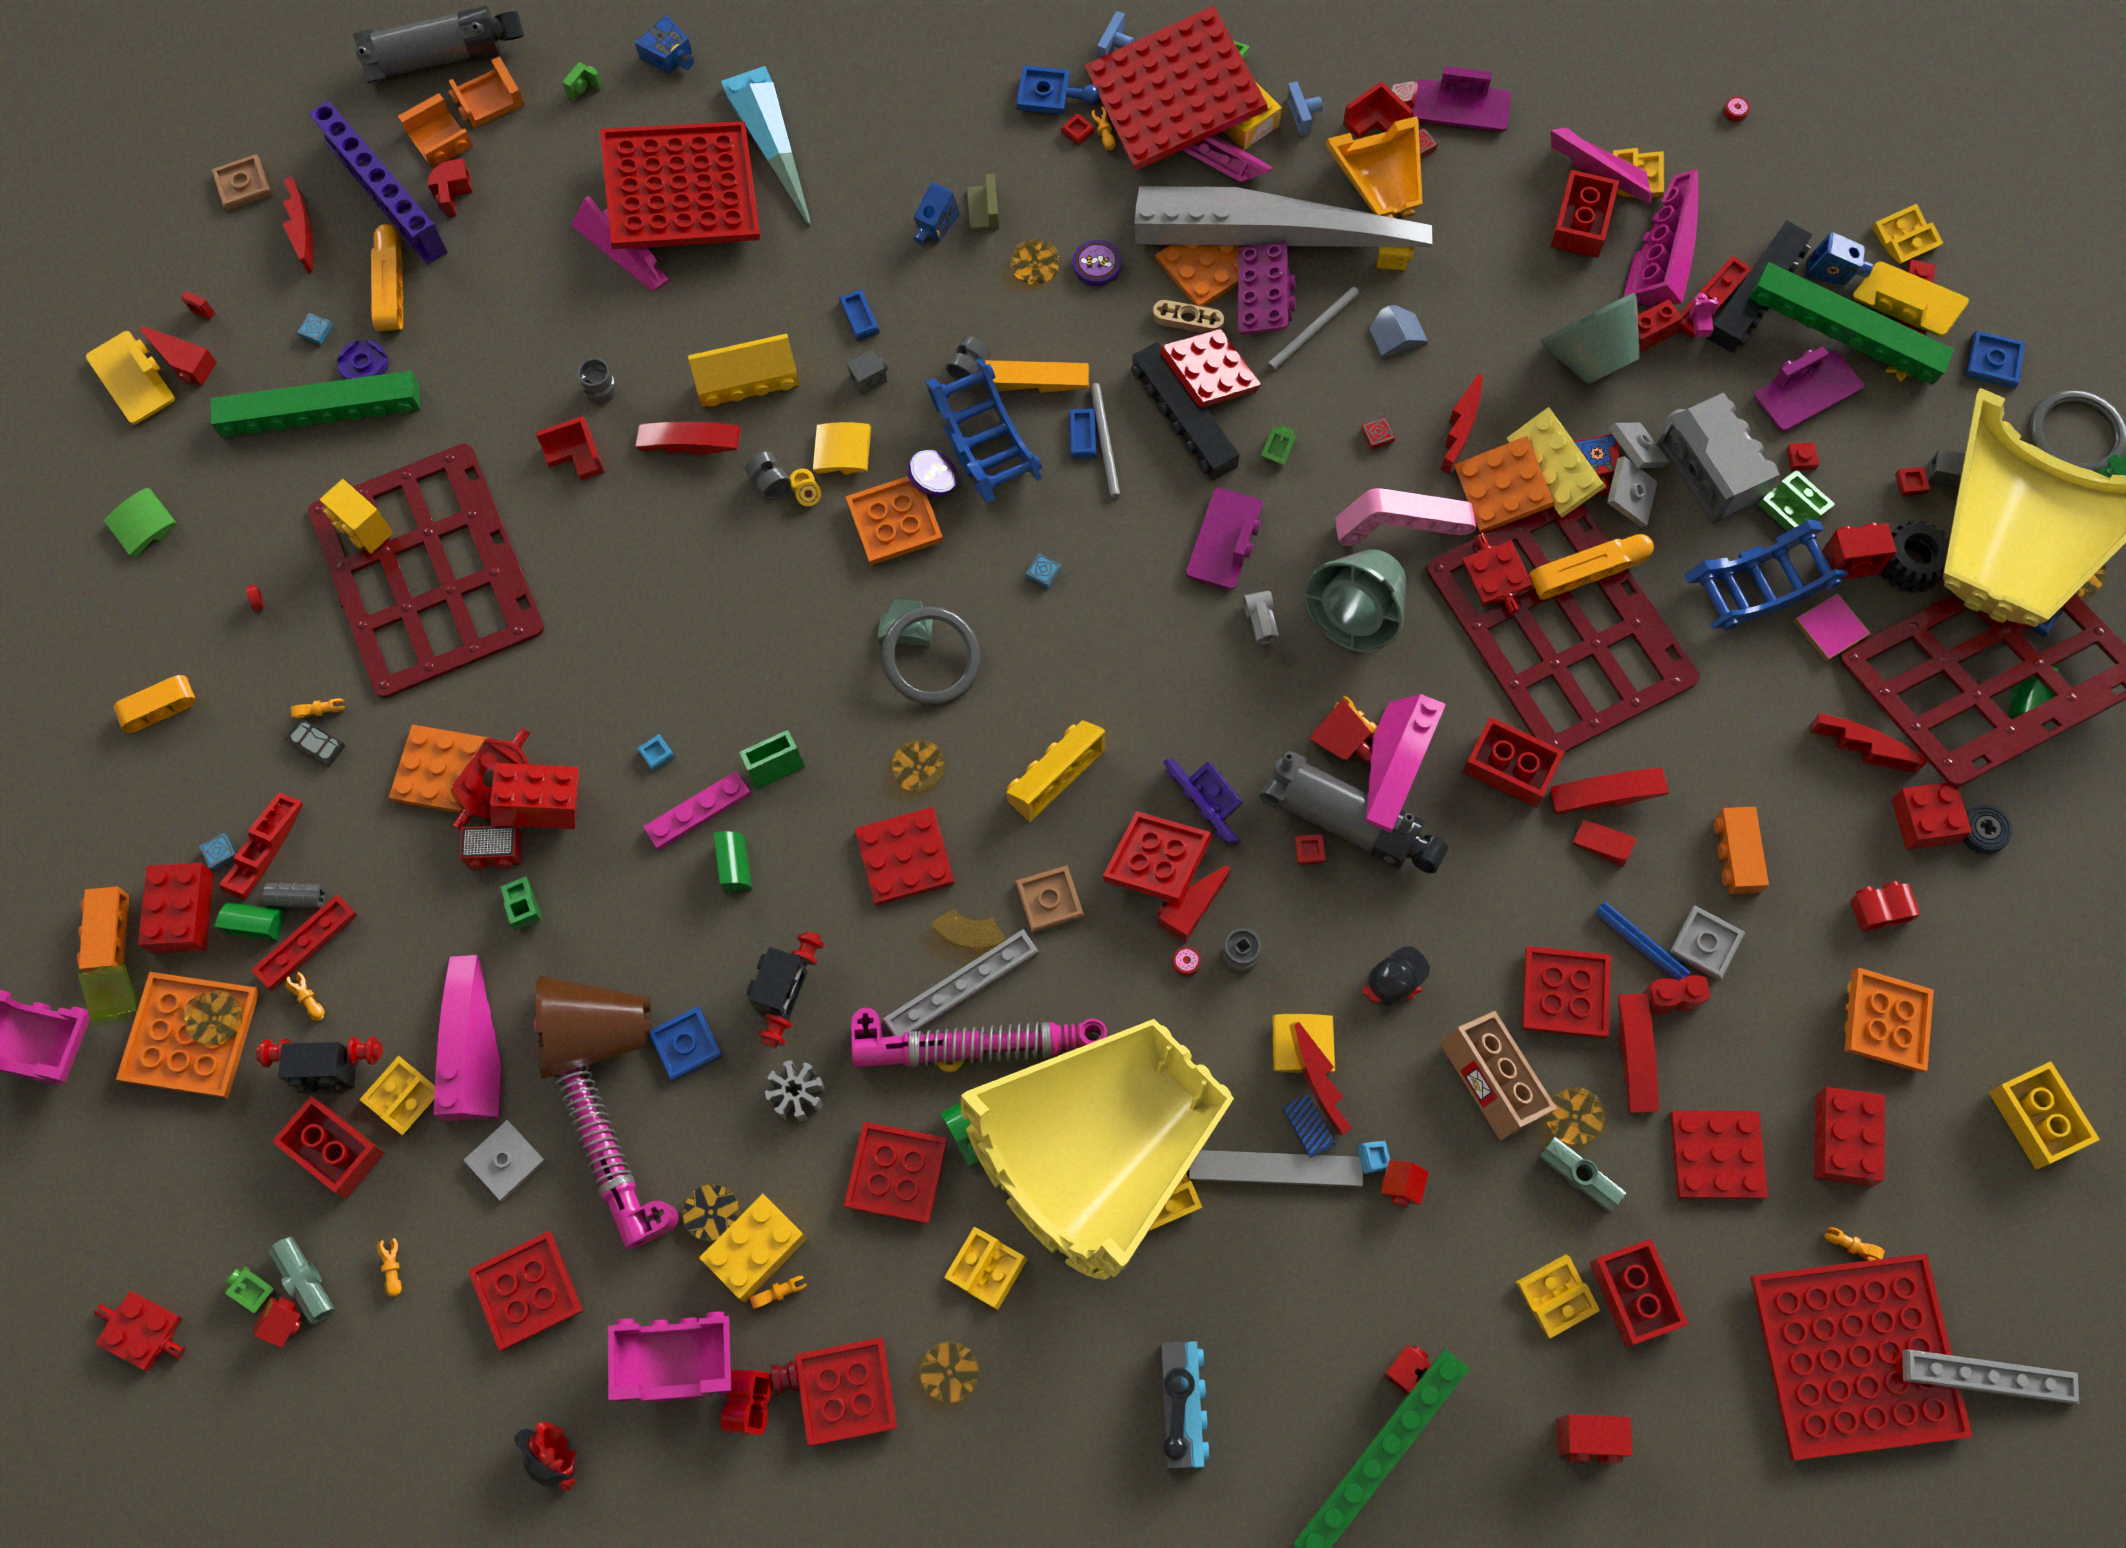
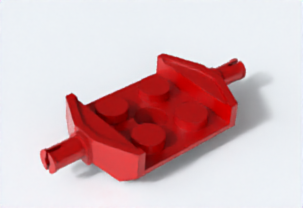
(469, 788)

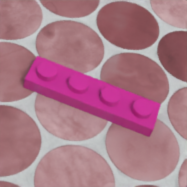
(697, 810)

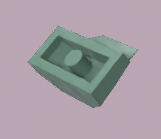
(916, 634)

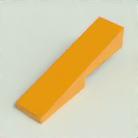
(1040, 375)

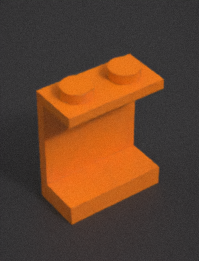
(435, 131)

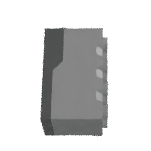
(1717, 457)

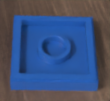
(1995, 359)
(685, 1043)

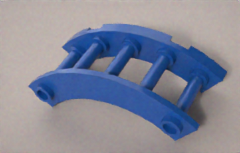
(963, 445)
(1751, 560)

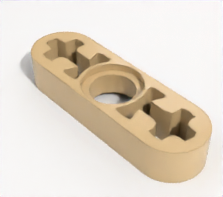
(1182, 308)

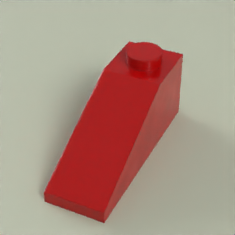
(188, 360)
(1184, 917)

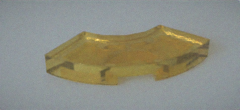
(967, 932)

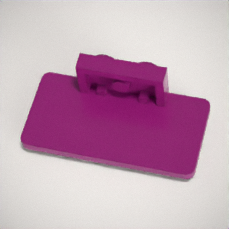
(1463, 100)
(1264, 288)
(1807, 387)
(1225, 538)

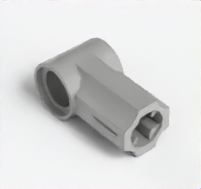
(1260, 610)

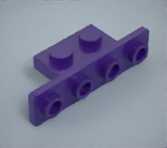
(1211, 794)

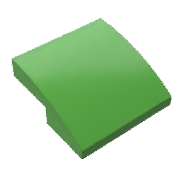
(1795, 502)
(139, 521)

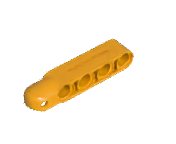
(387, 279)
(1590, 565)

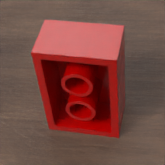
(1584, 213)
(1513, 762)
(534, 796)
(176, 908)
(1849, 1137)
(328, 1147)
(1638, 1293)

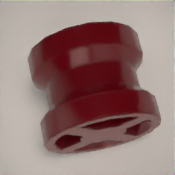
(785, 1377)

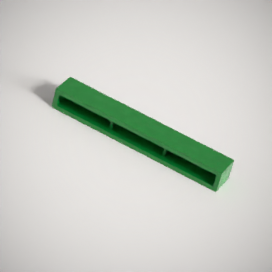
(1851, 324)
(315, 404)
(1383, 1452)

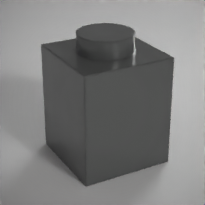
(1946, 468)

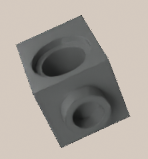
(867, 371)

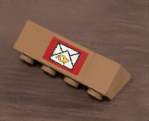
(1497, 1075)

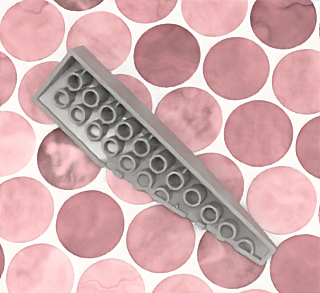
(1260, 218)

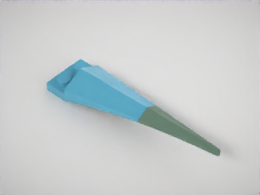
(756, 104)

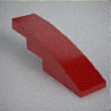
(299, 227)
(1463, 420)
(696, 437)
(1876, 747)
(1609, 790)
(263, 844)
(1638, 1052)
(1315, 1067)

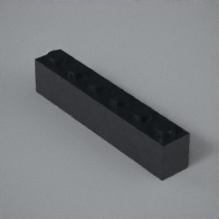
(1743, 313)
(1194, 424)

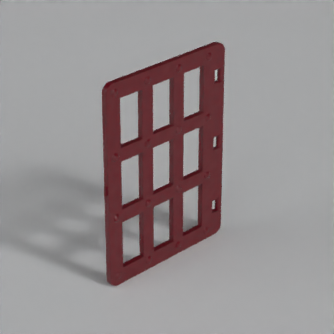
(500, 571)
(1635, 611)
(2009, 737)

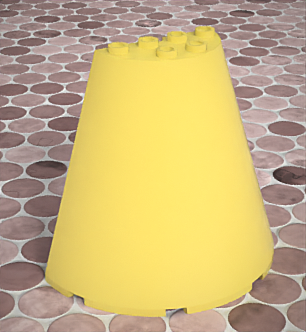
(2027, 523)
(1096, 1141)

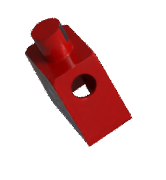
(1602, 455)

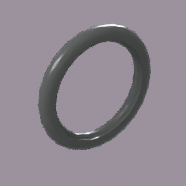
(2084, 397)
(899, 682)

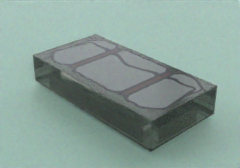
(315, 742)

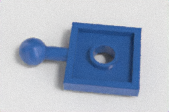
(1055, 99)

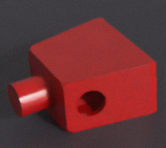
(1344, 734)

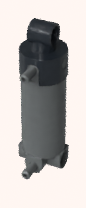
(434, 42)
(1342, 812)

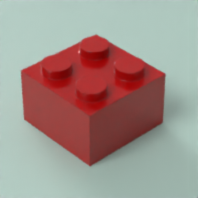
(1860, 549)
(1931, 815)
(1594, 1437)

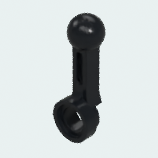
(1175, 1445)

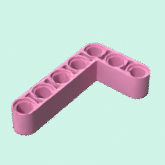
(1402, 510)

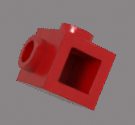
(1404, 1183)
(277, 1321)

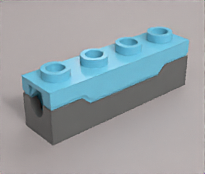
(1188, 1357)

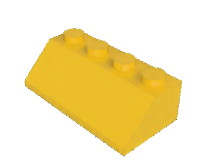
(744, 370)
(1057, 769)

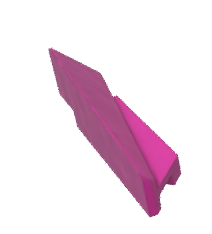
(1228, 158)
(1601, 163)
(637, 261)

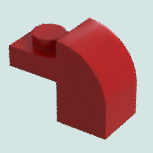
(447, 181)

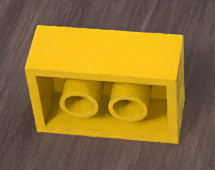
(2043, 1115)
(753, 1248)

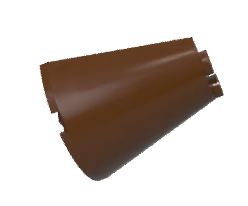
(586, 1024)

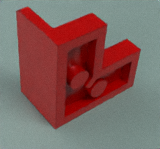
(1373, 109)
(571, 442)

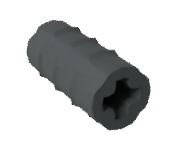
(294, 895)

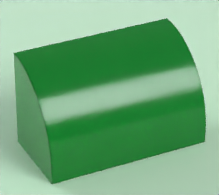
(2028, 696)
(772, 759)
(732, 861)
(250, 921)

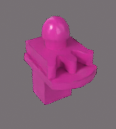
(1702, 314)

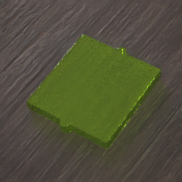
(108, 991)

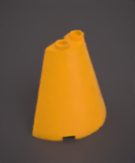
(1384, 168)

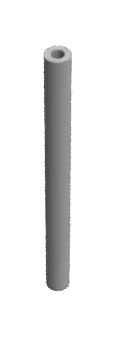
(1312, 328)
(1105, 440)

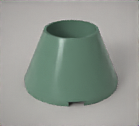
(1599, 341)
(1358, 600)

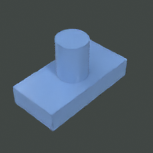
(1114, 36)
(1302, 108)

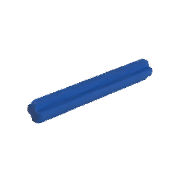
(1641, 942)

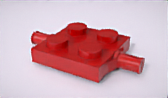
(1497, 573)
(139, 1331)

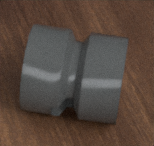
(963, 361)
(597, 380)
(767, 475)
(1241, 950)

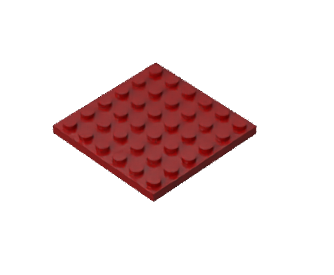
(1175, 88)
(679, 185)
(1838, 1356)

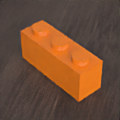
(1741, 850)
(103, 928)

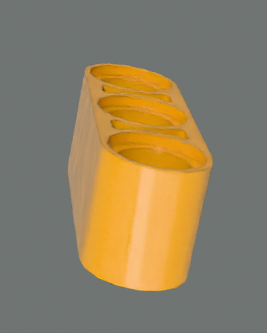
(154, 704)

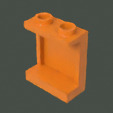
(487, 95)

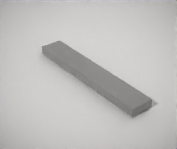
(962, 985)
(1277, 1168)
(1990, 1377)

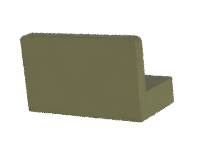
(983, 205)

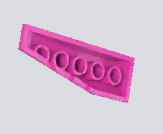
(1668, 249)
(1397, 755)
(467, 1047)

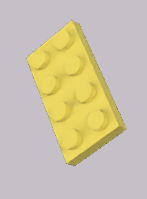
(1561, 462)

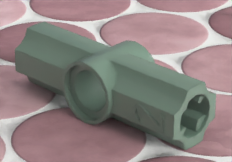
(1597, 1187)
(301, 1280)

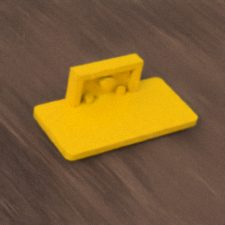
(1911, 299)
(131, 377)

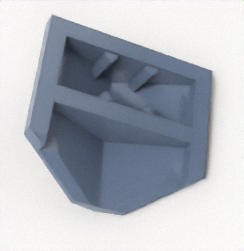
(1396, 331)

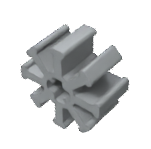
(803, 1083)

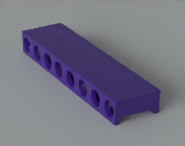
(379, 183)

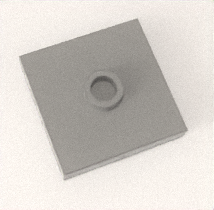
(1638, 445)
(1632, 492)
(1706, 943)
(504, 1160)

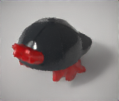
(1397, 977)
(547, 1455)

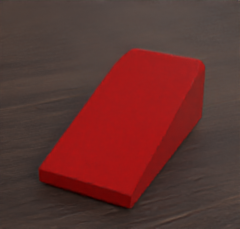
(1604, 842)

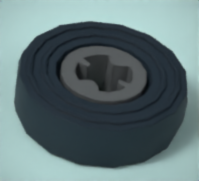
(1996, 822)

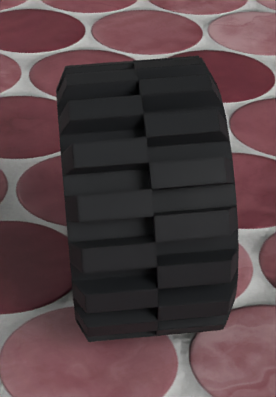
(1929, 544)

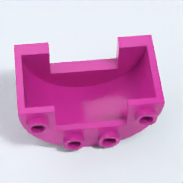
(40, 1041)
(669, 1359)

